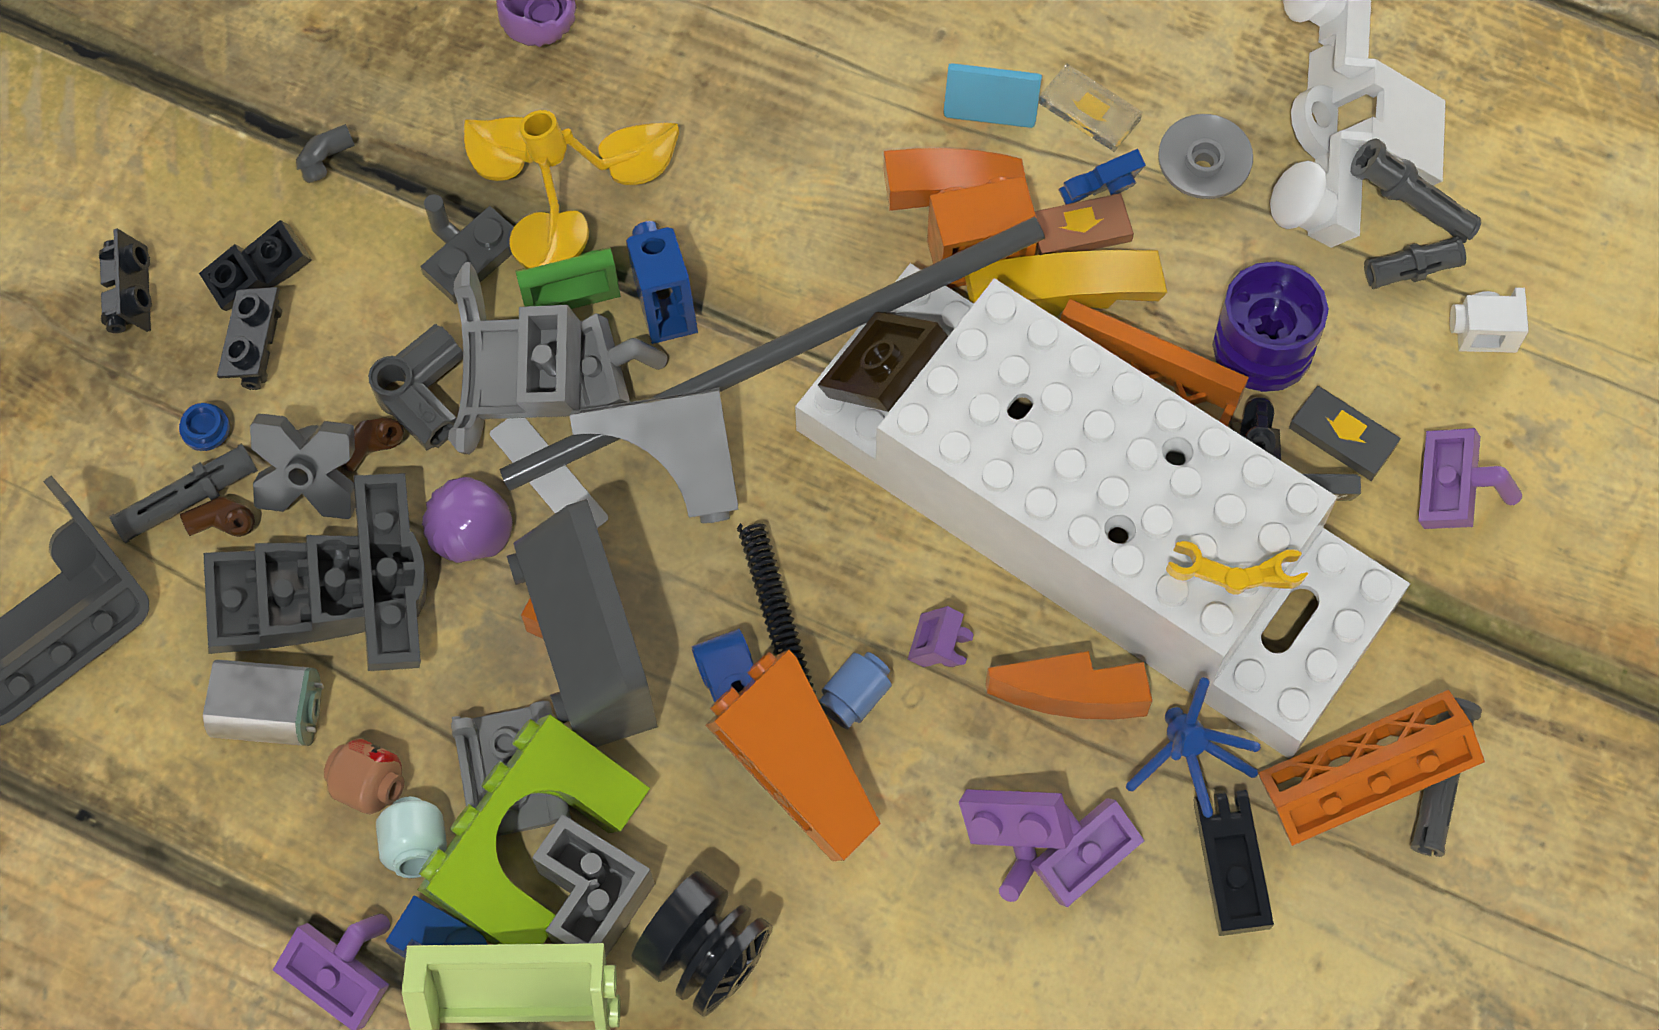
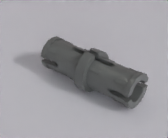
(1415, 262)

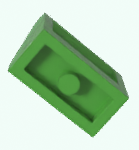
(571, 281)

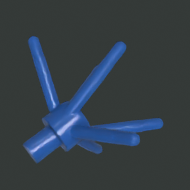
(1189, 740)

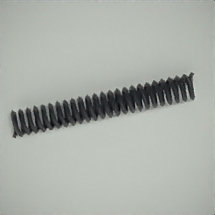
(778, 608)

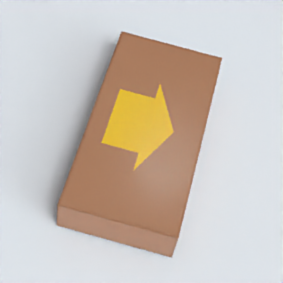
(1084, 225)

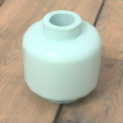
(409, 835)

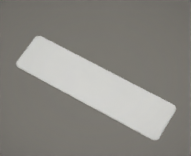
(557, 488)

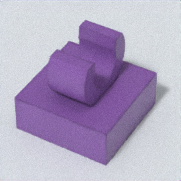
(937, 636)

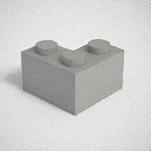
(602, 882)

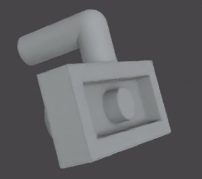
(601, 361)

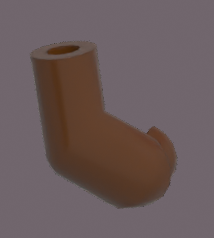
(372, 437)
(221, 514)

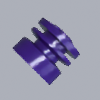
(1270, 325)

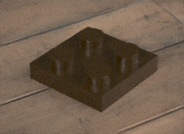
(883, 361)

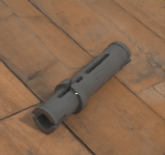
(183, 493)

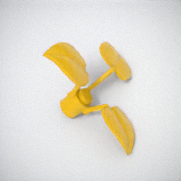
(504, 144)

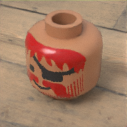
(363, 775)

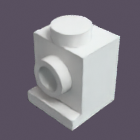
(1490, 322)

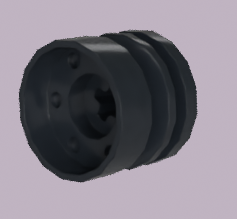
(697, 939)

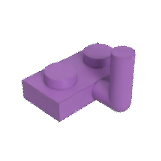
(1452, 479)
(1017, 821)
(1097, 846)
(332, 974)

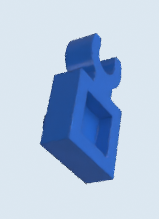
(1113, 176)

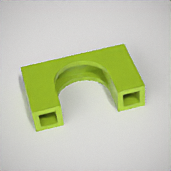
(548, 761)

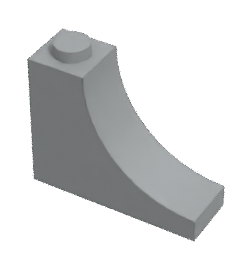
(684, 435)

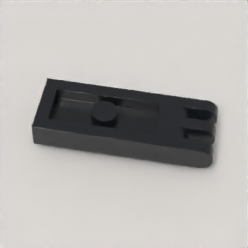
(1234, 866)

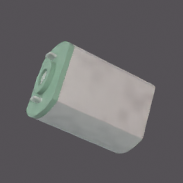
(262, 702)

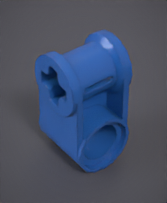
(724, 662)

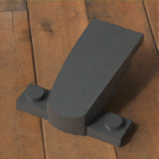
(327, 585)

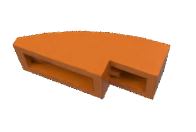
(921, 172)
(1072, 688)

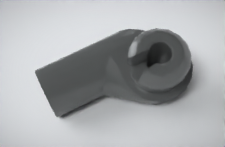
(318, 149)

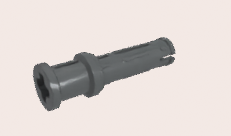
(1401, 182)
(1439, 800)

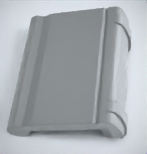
(484, 743)

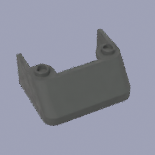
(68, 617)
(584, 628)

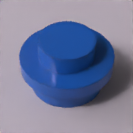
(204, 427)

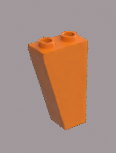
(794, 754)

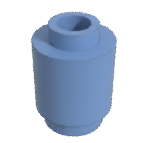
(855, 689)

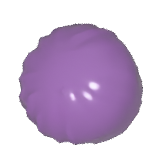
(536, 20)
(466, 520)

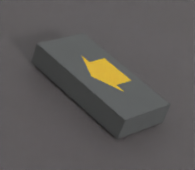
(1344, 433)

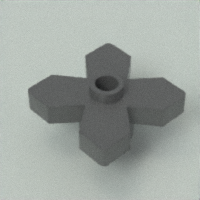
(303, 464)

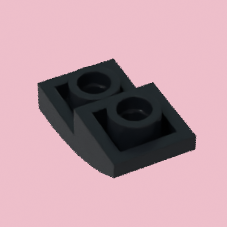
(260, 265)

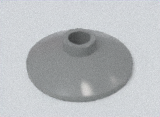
(1209, 140)

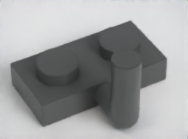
(482, 242)

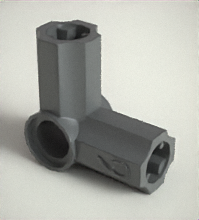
(418, 368)

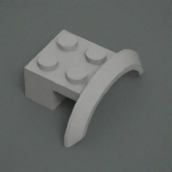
(513, 364)

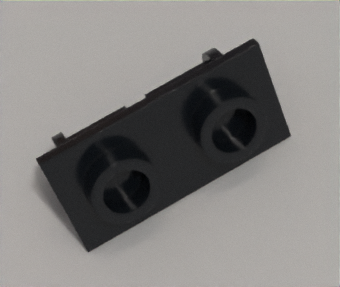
(125, 265)
(248, 334)
(1257, 426)

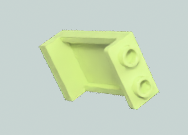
(509, 984)

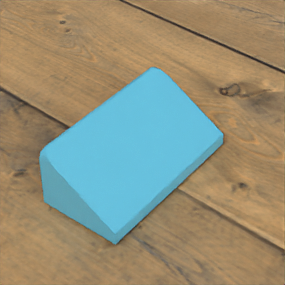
(992, 95)

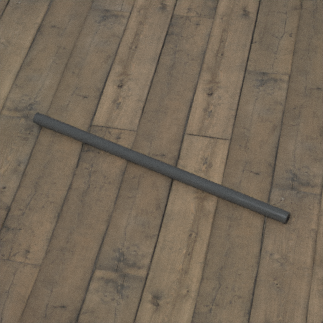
(797, 341)

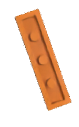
(1161, 359)
(1375, 772)

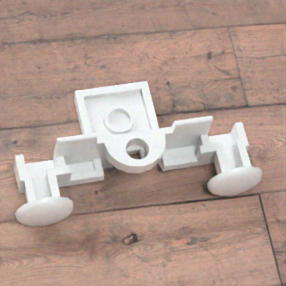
(1408, 120)

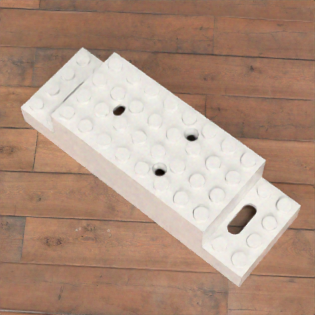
(1105, 455)

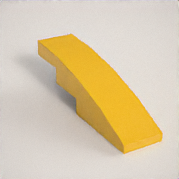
(1082, 276)

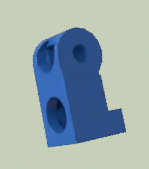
(428, 925)

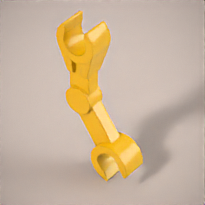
(1236, 579)

